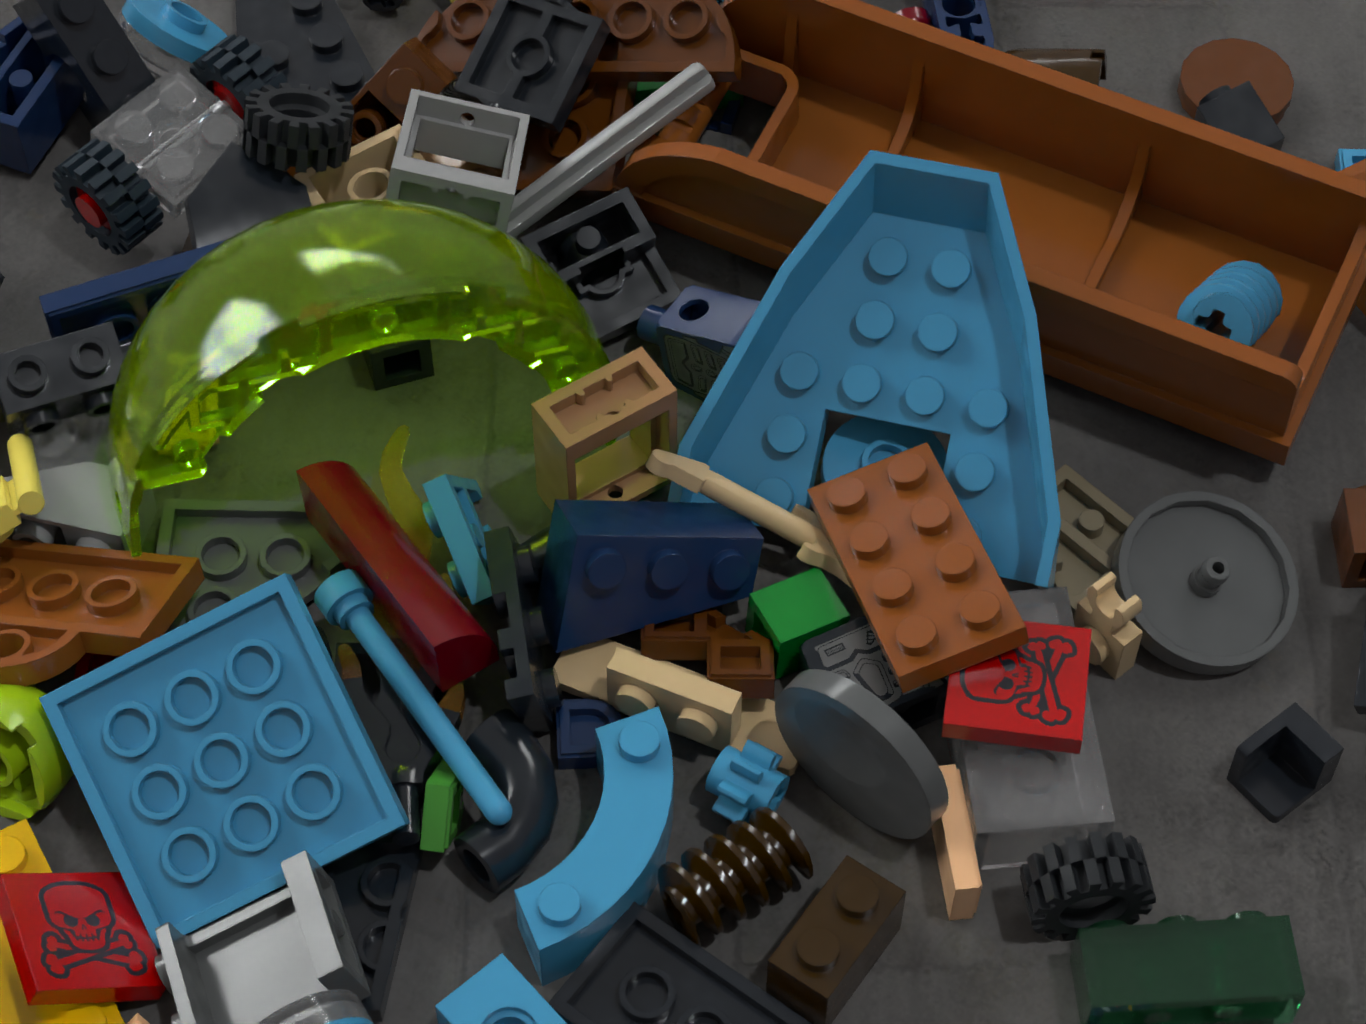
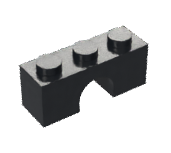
(93, 47)

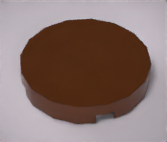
(1231, 64)

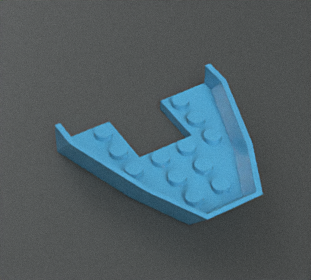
(904, 315)

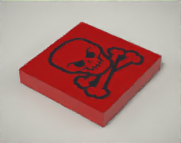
(1026, 694)
(77, 938)

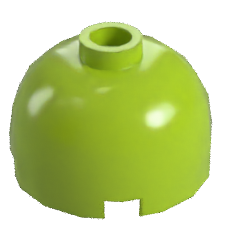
(30, 754)

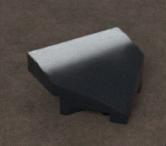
(239, 195)

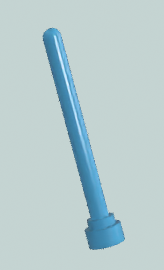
(348, 603)

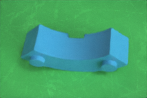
(616, 860)

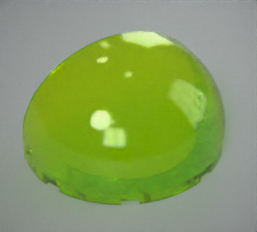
(313, 293)

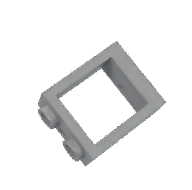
(490, 139)

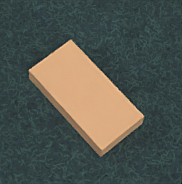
(957, 851)

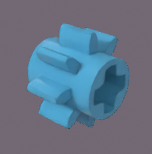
(746, 781)

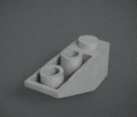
(80, 510)

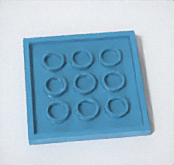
(223, 758)

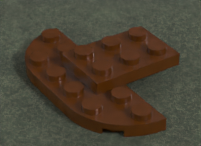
(644, 45)

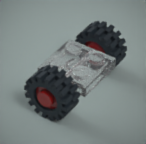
(162, 144)

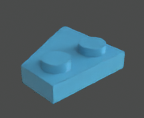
(453, 516)

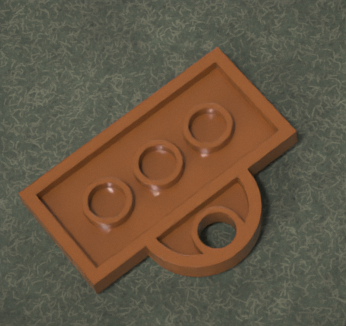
(83, 601)

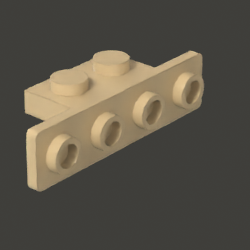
(685, 697)

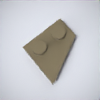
(1087, 534)

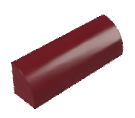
(402, 579)

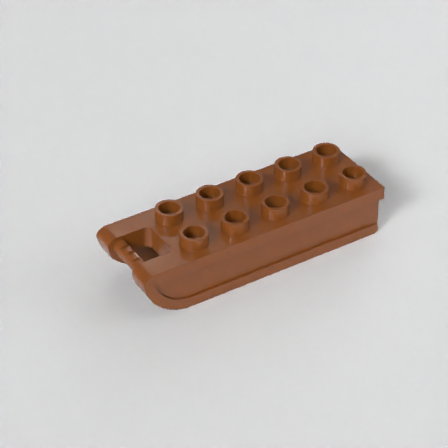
(1104, 193)

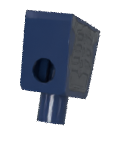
(696, 335)

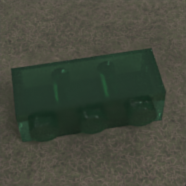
(1188, 971)

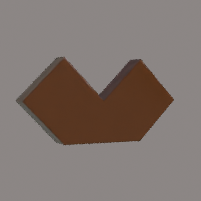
(732, 657)

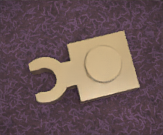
(1113, 634)

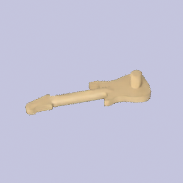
(797, 526)

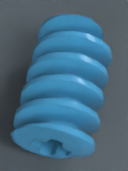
(1235, 302)

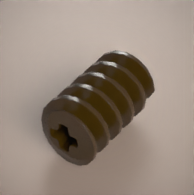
(730, 870)

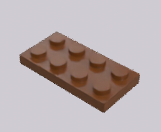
(917, 567)

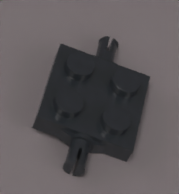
(533, 59)

